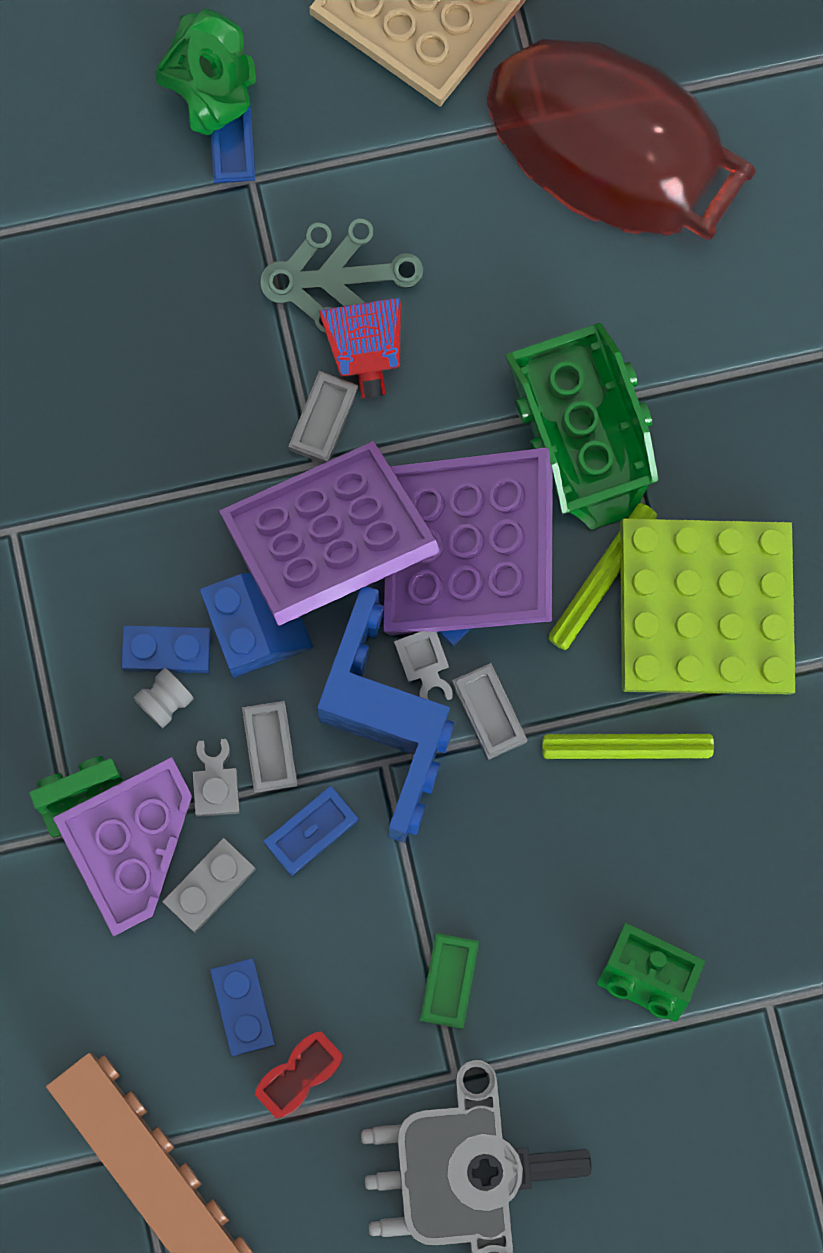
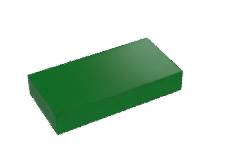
(449, 981)

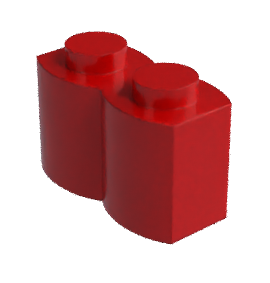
(289, 1084)

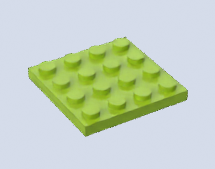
(707, 606)

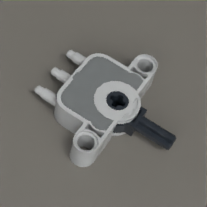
(436, 1171)

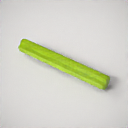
(593, 588)
(627, 746)

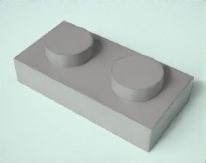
(209, 885)

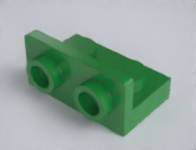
(651, 973)

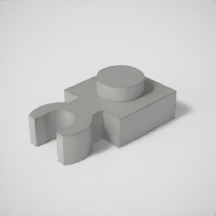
(423, 658)
(215, 787)

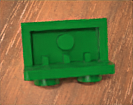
(61, 794)

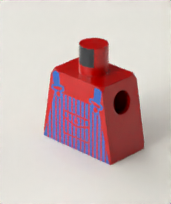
(365, 341)

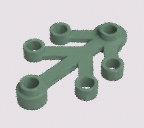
(332, 275)

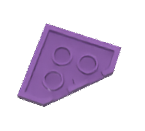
(127, 841)

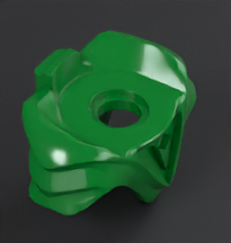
(217, 82)

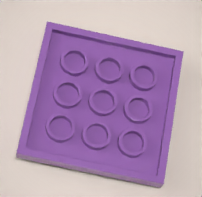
(328, 532)
(492, 543)

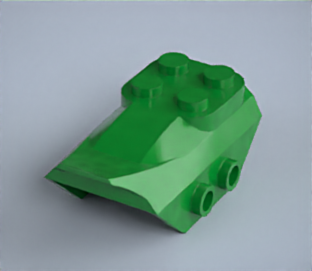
(590, 420)

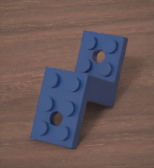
(385, 713)

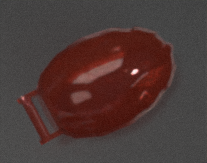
(612, 137)

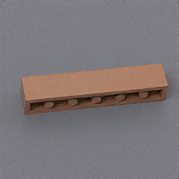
(142, 1160)

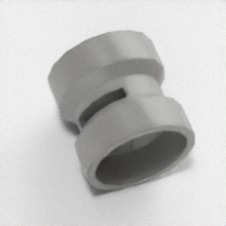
(163, 698)

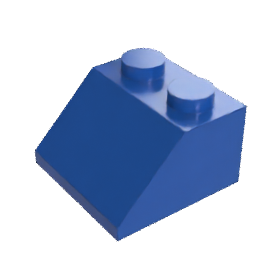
(247, 627)

